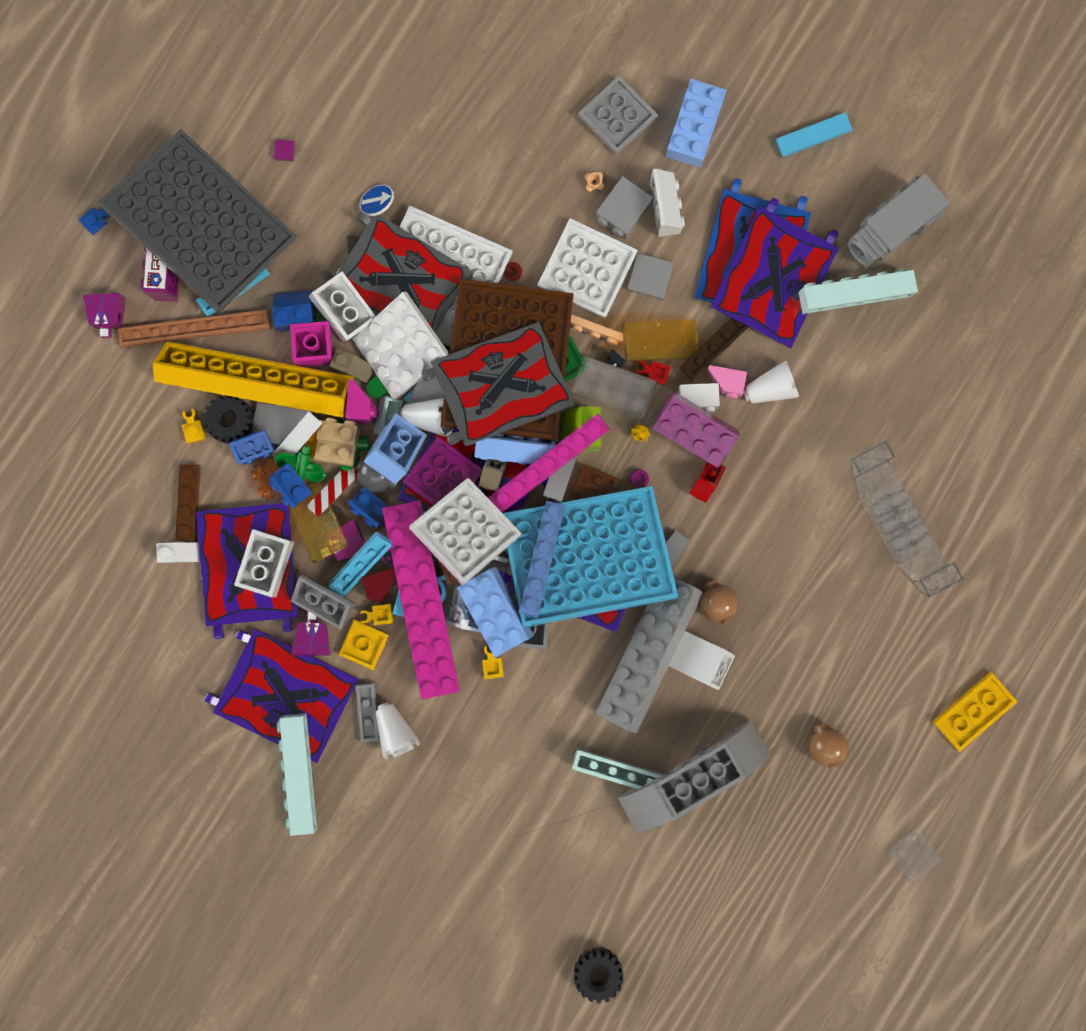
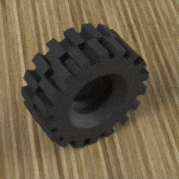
(214, 415)
(598, 990)

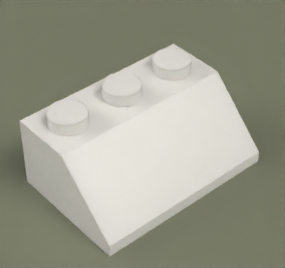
(666, 203)
(342, 307)

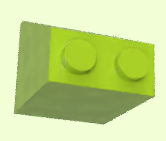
(575, 419)

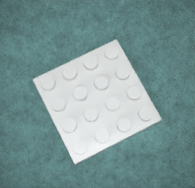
(589, 267)
(399, 345)
(465, 531)

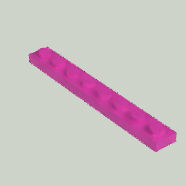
(549, 463)

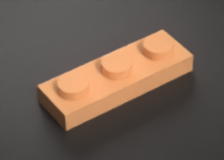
(596, 331)

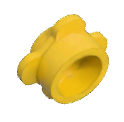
(640, 433)

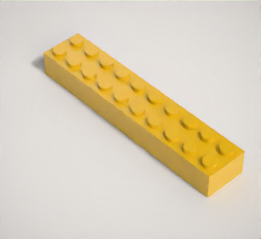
(252, 378)

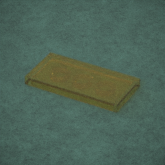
(659, 340)
(320, 534)

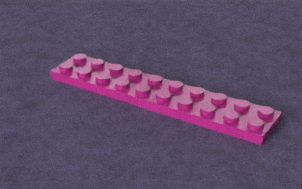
(421, 603)

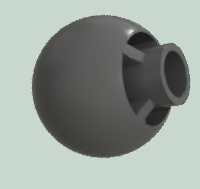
(371, 479)

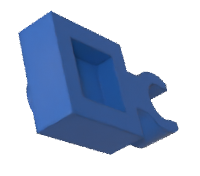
(94, 220)

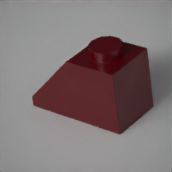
(379, 584)

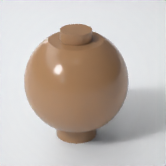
(718, 602)
(828, 746)

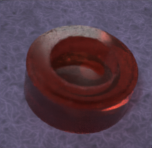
(512, 272)

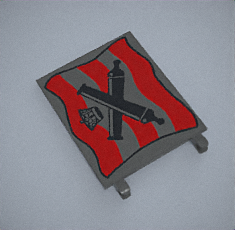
(395, 262)
(500, 384)

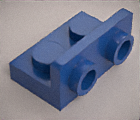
(252, 446)
(290, 485)
(369, 506)

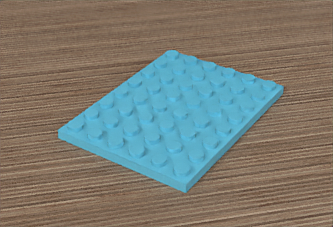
(604, 558)

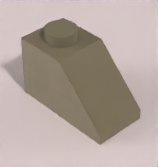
(351, 365)
(492, 474)

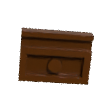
(595, 483)

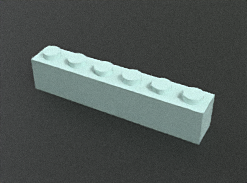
(858, 291)
(613, 769)
(298, 774)

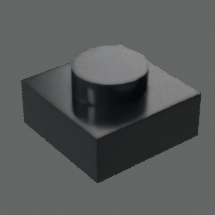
(615, 359)

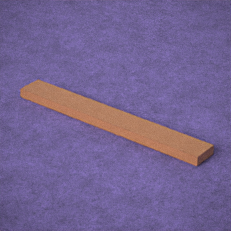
(194, 328)

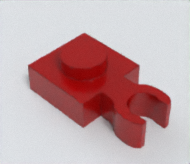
(657, 371)

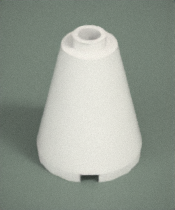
(772, 386)
(426, 416)
(394, 732)

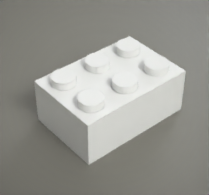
(264, 563)

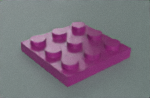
(440, 472)

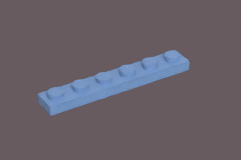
(541, 559)

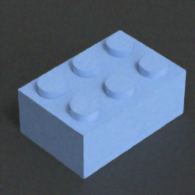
(395, 448)

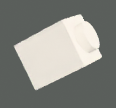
(177, 552)

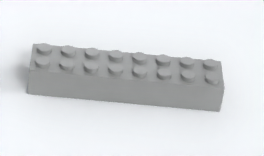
(648, 658)

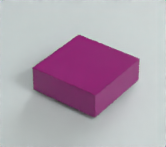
(284, 150)

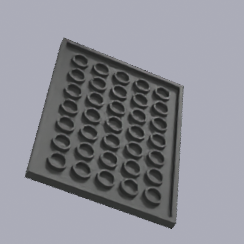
(198, 220)

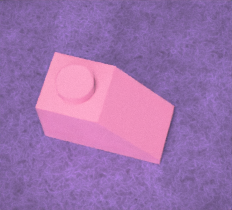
(730, 381)

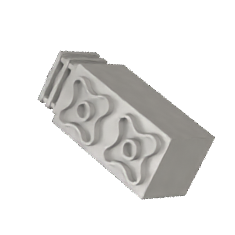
(897, 219)

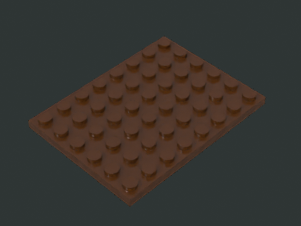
(496, 309)

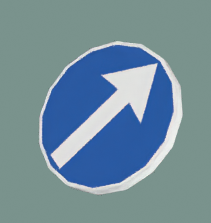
(376, 200)

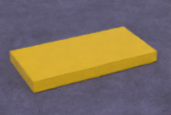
(974, 711)

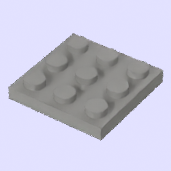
(618, 115)

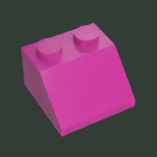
(312, 344)
(359, 406)

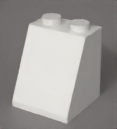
(702, 660)

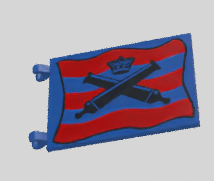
(729, 230)

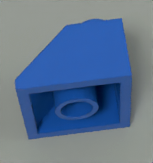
(292, 309)

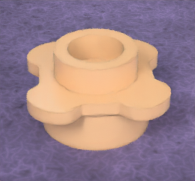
(597, 176)

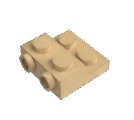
(337, 442)

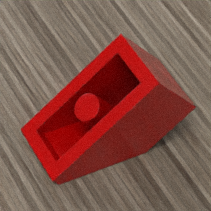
(707, 482)

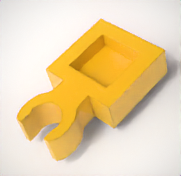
(194, 429)
(381, 615)
(492, 666)

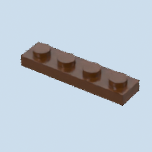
(187, 502)

